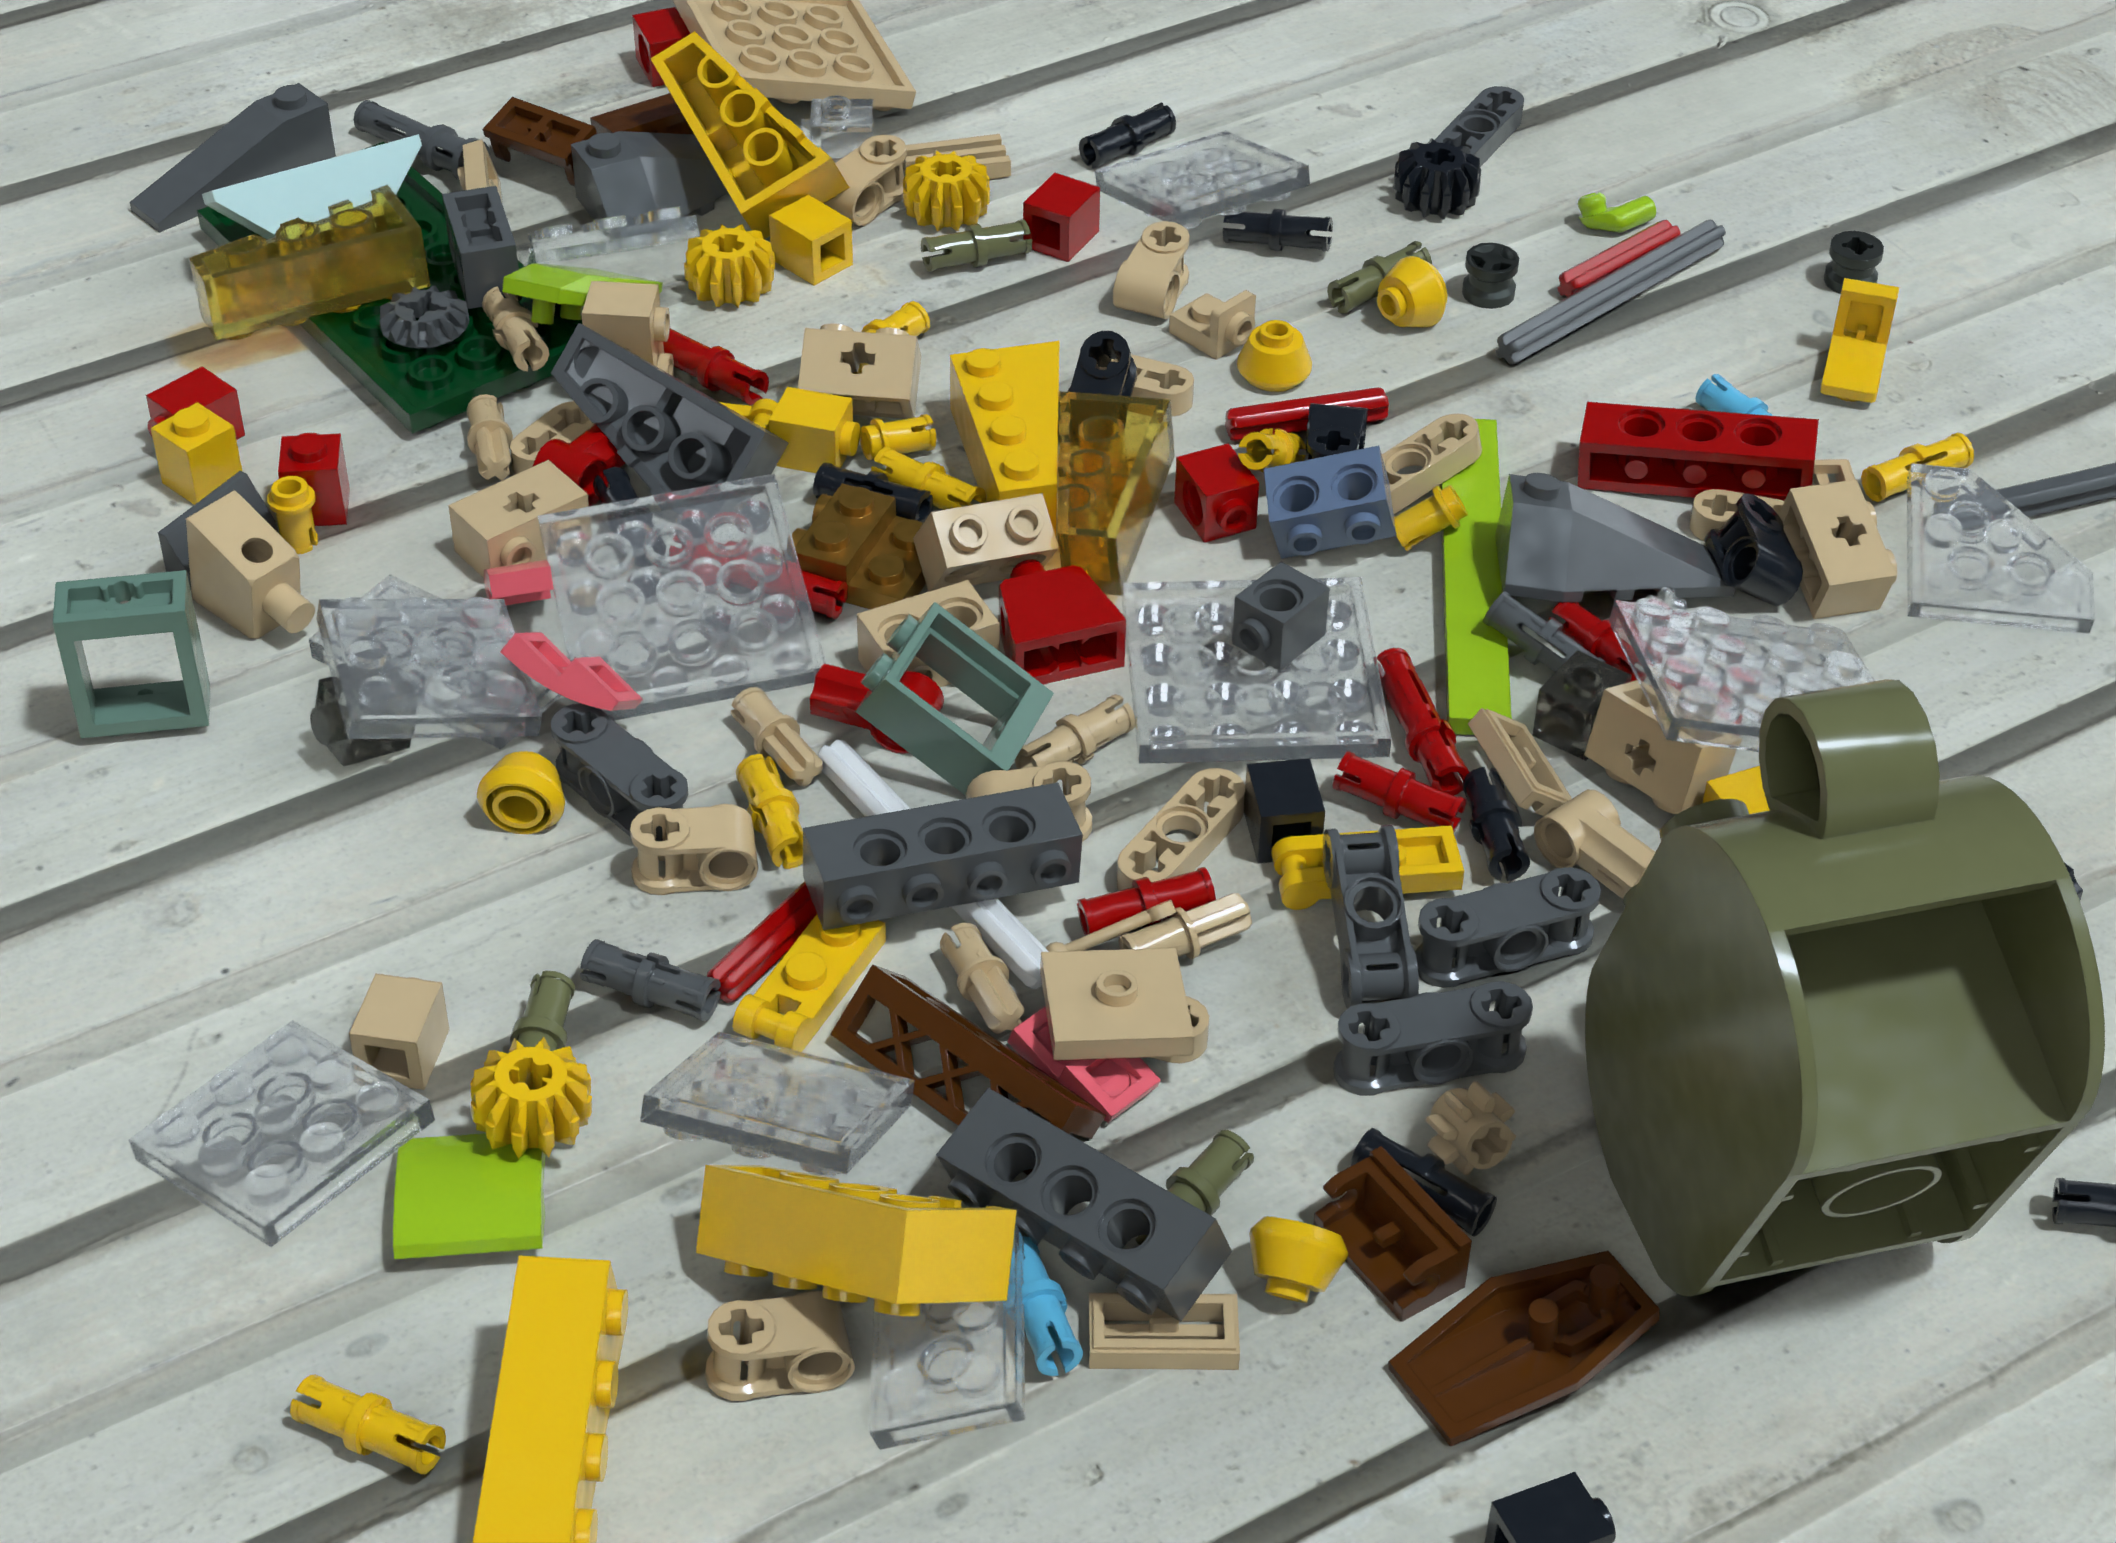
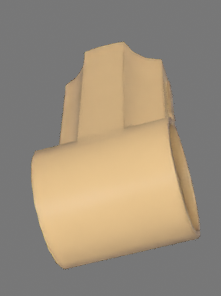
(1591, 835)

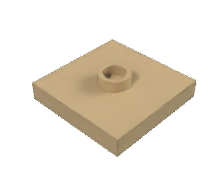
(1116, 1004)

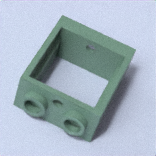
(156, 605)
(972, 668)

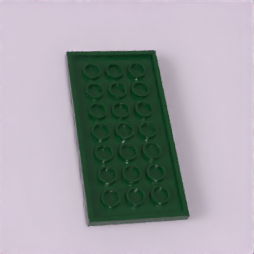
(415, 382)

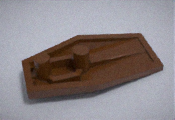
(1523, 1343)

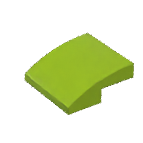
(466, 1197)

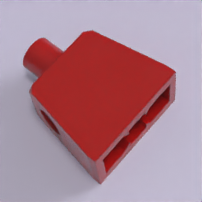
(1059, 623)

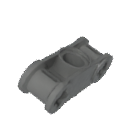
(612, 767)
(1506, 927)
(1374, 955)
(1432, 1038)

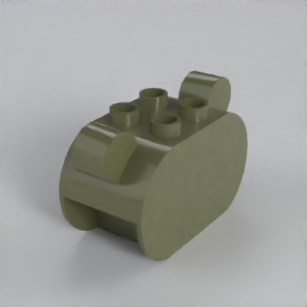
(1840, 1005)

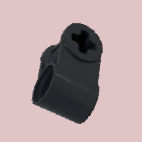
(1097, 352)
(1335, 429)
(1756, 552)

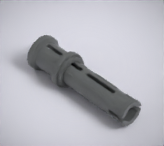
(382, 123)

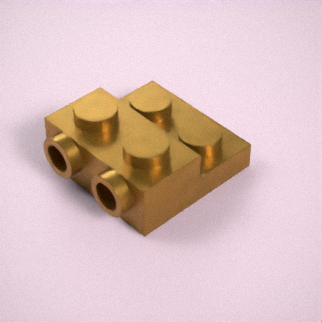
(863, 544)

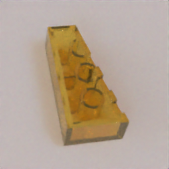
(311, 268)
(1109, 480)

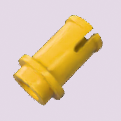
(902, 435)
(292, 503)
(1429, 517)

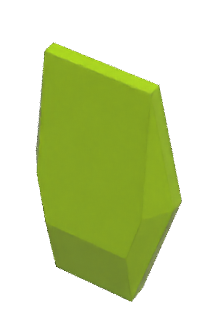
(560, 285)

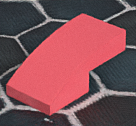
(519, 582)
(582, 680)
(1104, 1083)

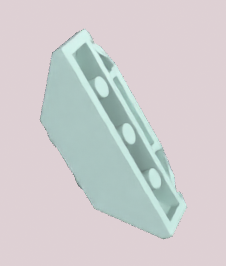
(311, 188)

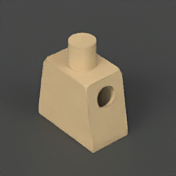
(245, 569)

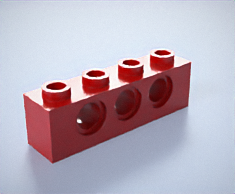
(1694, 451)

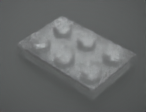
(949, 1366)

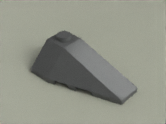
(264, 139)
(643, 174)
(659, 422)
(1570, 541)

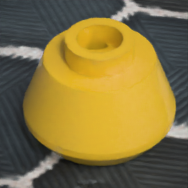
(1412, 294)
(1275, 357)
(522, 793)
(1295, 1257)

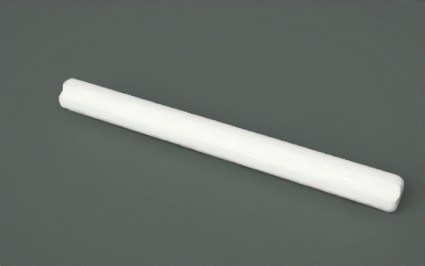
(995, 922)

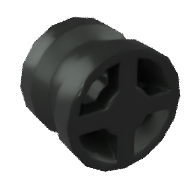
(1853, 257)
(1490, 275)

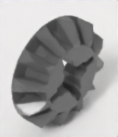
(442, 319)

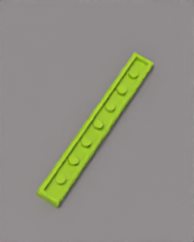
(1471, 583)

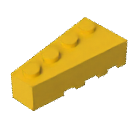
(748, 141)
(1009, 419)
(854, 1239)
(553, 1403)

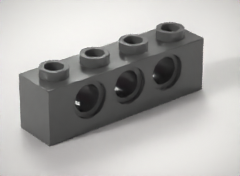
(941, 855)
(1162, 1273)

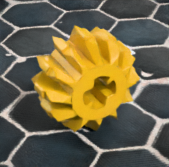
(946, 190)
(729, 265)
(531, 1097)

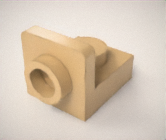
(1214, 324)

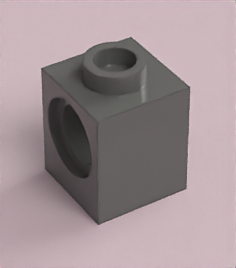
(1280, 615)

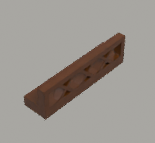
(959, 1039)

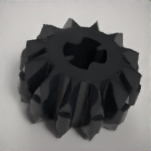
(1437, 178)

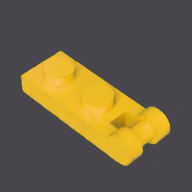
(1426, 864)
(808, 983)

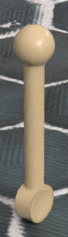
(1150, 915)

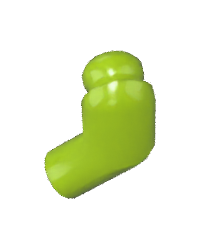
(1615, 219)

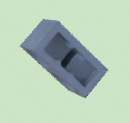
(1329, 502)

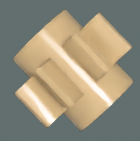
(1471, 1128)

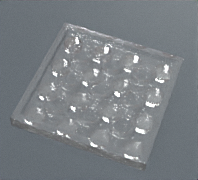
(685, 593)
(1719, 672)
(1217, 703)

